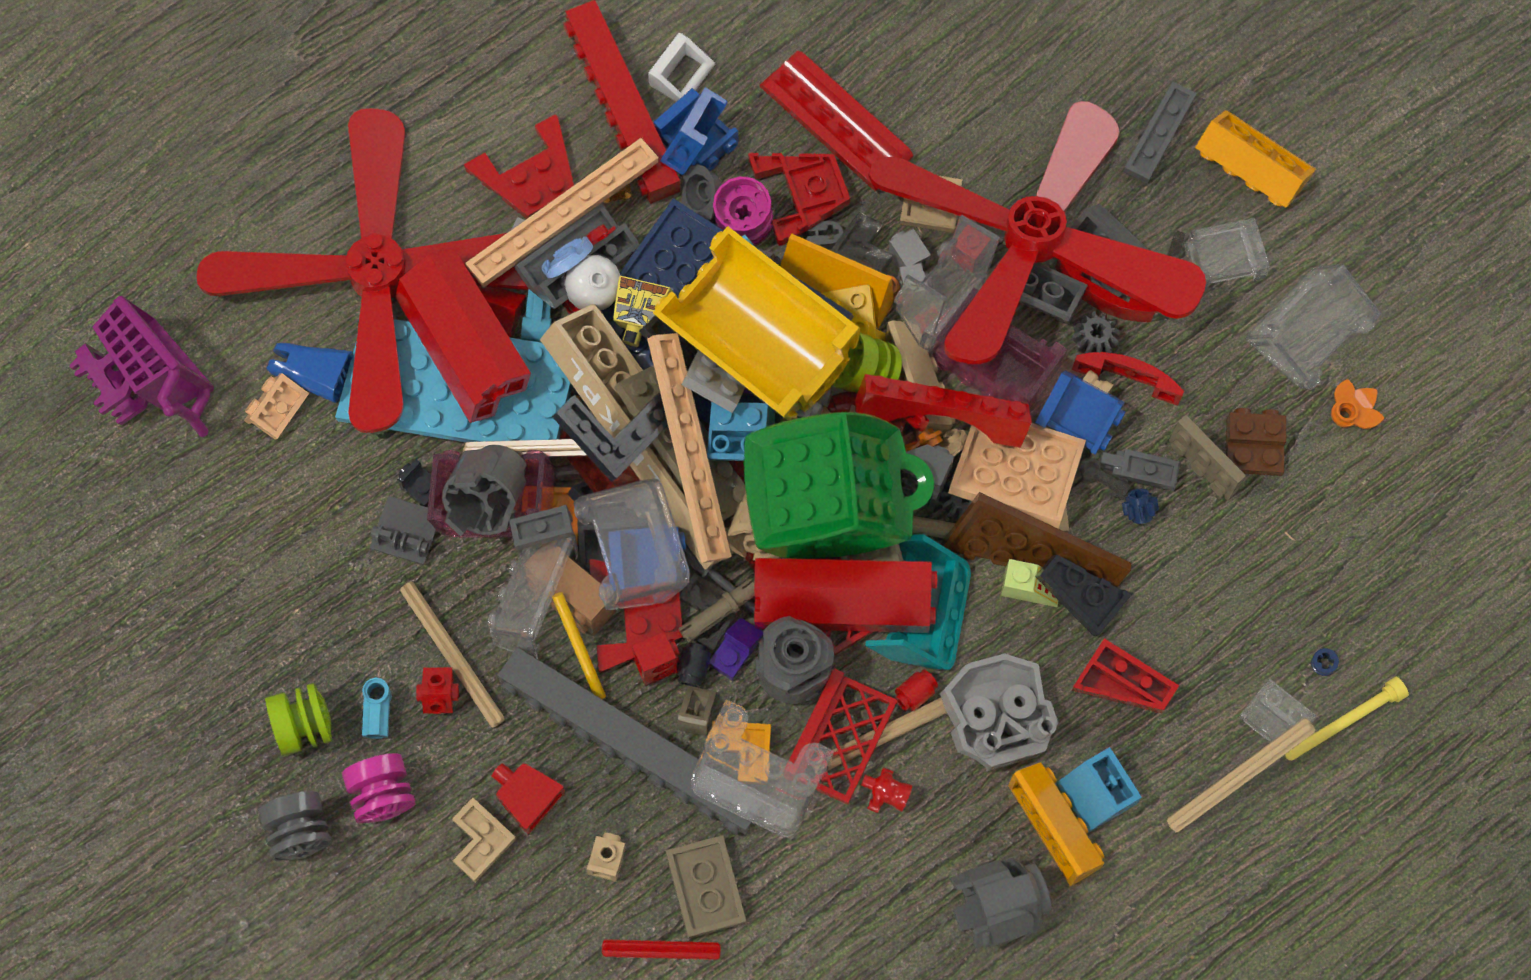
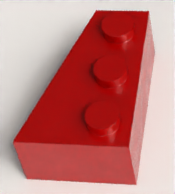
(1124, 680)

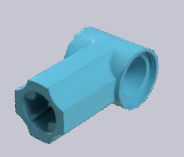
(537, 318)
(376, 711)

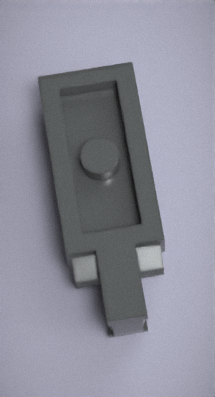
(1142, 468)

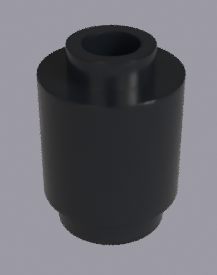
(693, 665)

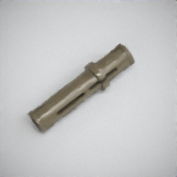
(712, 615)

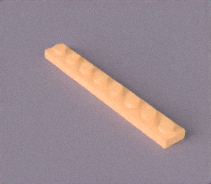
(561, 212)
(689, 448)

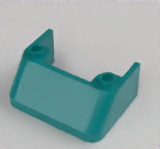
(940, 645)

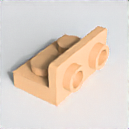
(276, 405)

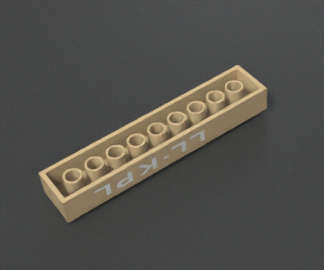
(594, 364)

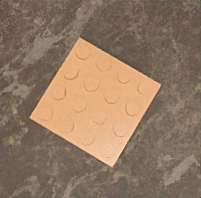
(1026, 478)

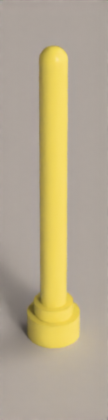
(1393, 691)

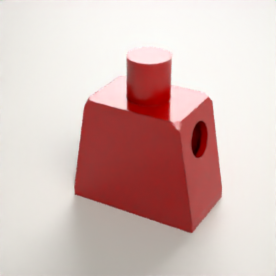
(526, 794)

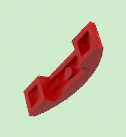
(1107, 301)
(1164, 386)

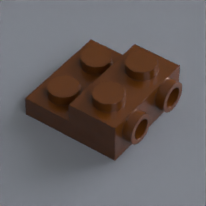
(1256, 441)

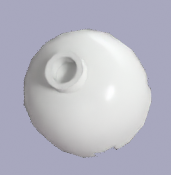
(592, 282)

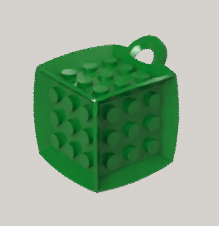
(830, 486)

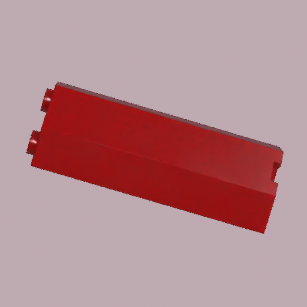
(461, 334)
(846, 594)

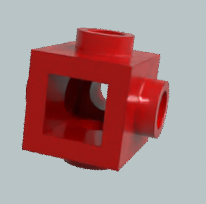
(437, 697)

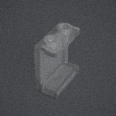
(1228, 251)
(1274, 711)

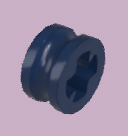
(1332, 657)

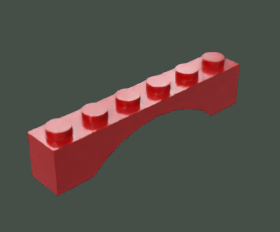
(891, 399)

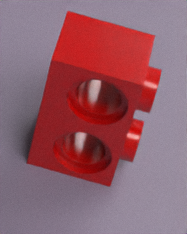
(656, 658)

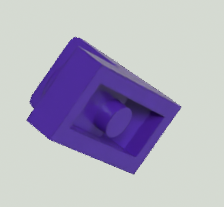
(736, 648)

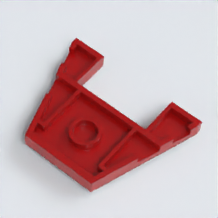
(534, 181)
(813, 185)
(640, 624)

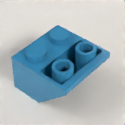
(729, 429)
(1099, 790)

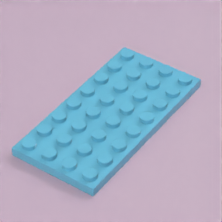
(434, 411)

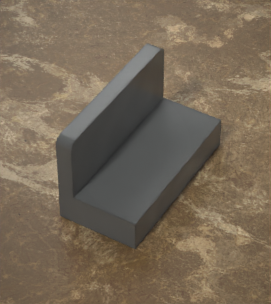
(541, 527)

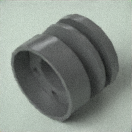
(295, 827)

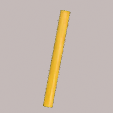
(578, 645)

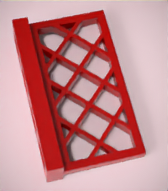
(821, 719)

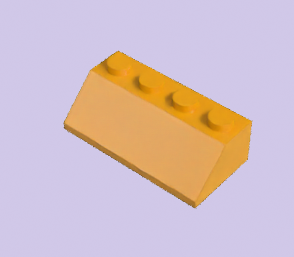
(1254, 159)
(831, 272)
(1055, 822)

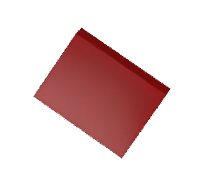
(505, 305)

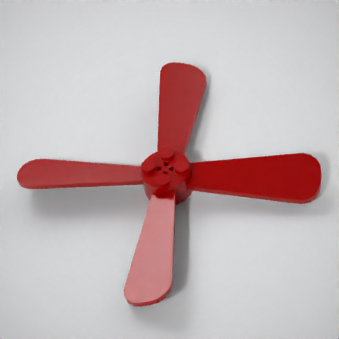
(377, 157)
(1038, 233)

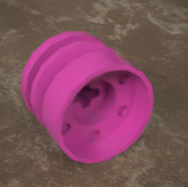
(740, 198)
(378, 788)

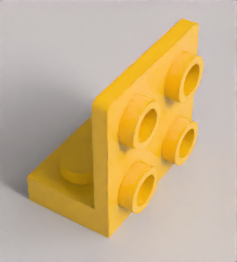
(860, 303)

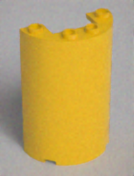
(761, 326)

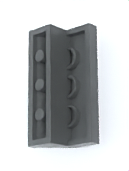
(614, 247)

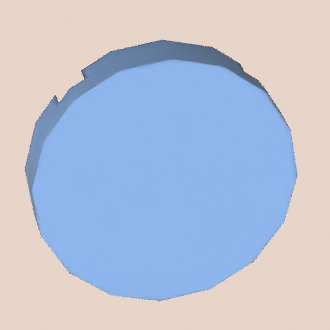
(567, 257)

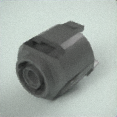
(484, 490)
(783, 669)
(1001, 901)

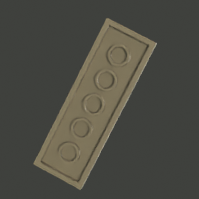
(636, 394)

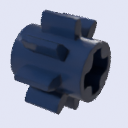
(1140, 506)

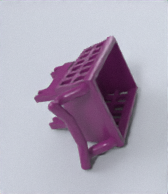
(141, 350)

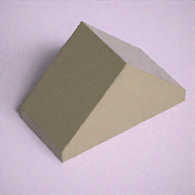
(696, 710)

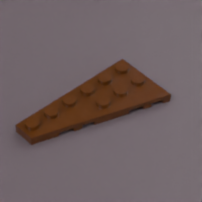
(1004, 533)

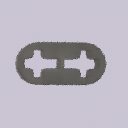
(819, 236)

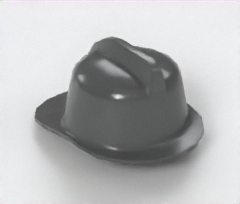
(699, 190)

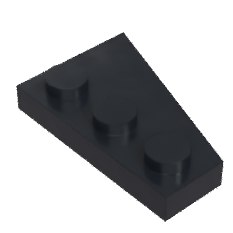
(1082, 594)

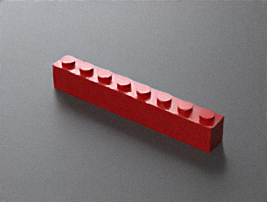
(619, 95)

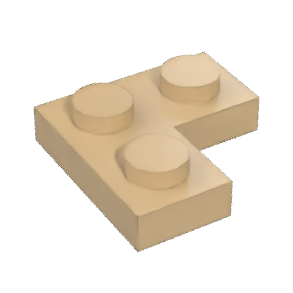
(488, 841)

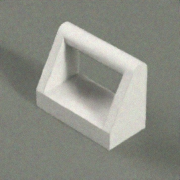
(670, 59)

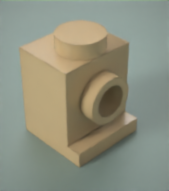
(609, 867)

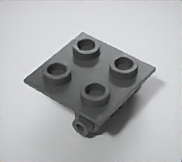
(403, 531)

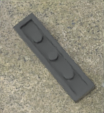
(1159, 132)

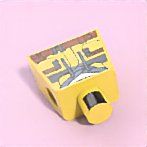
(636, 306)

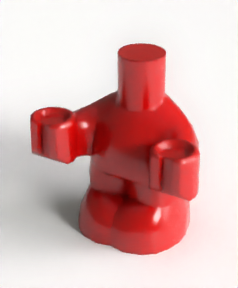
(887, 791)

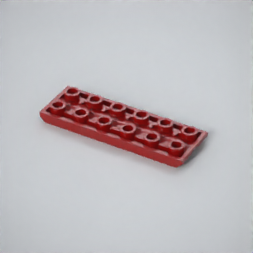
(833, 116)

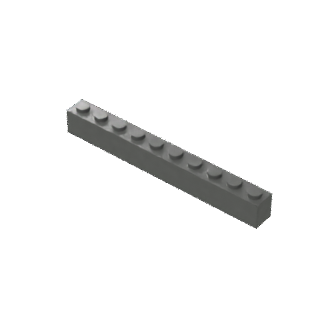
(611, 730)

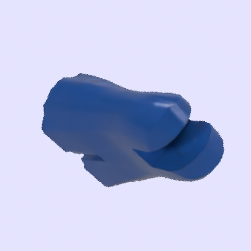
(313, 368)

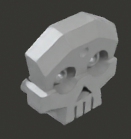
(991, 688)

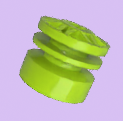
(871, 358)
(298, 719)

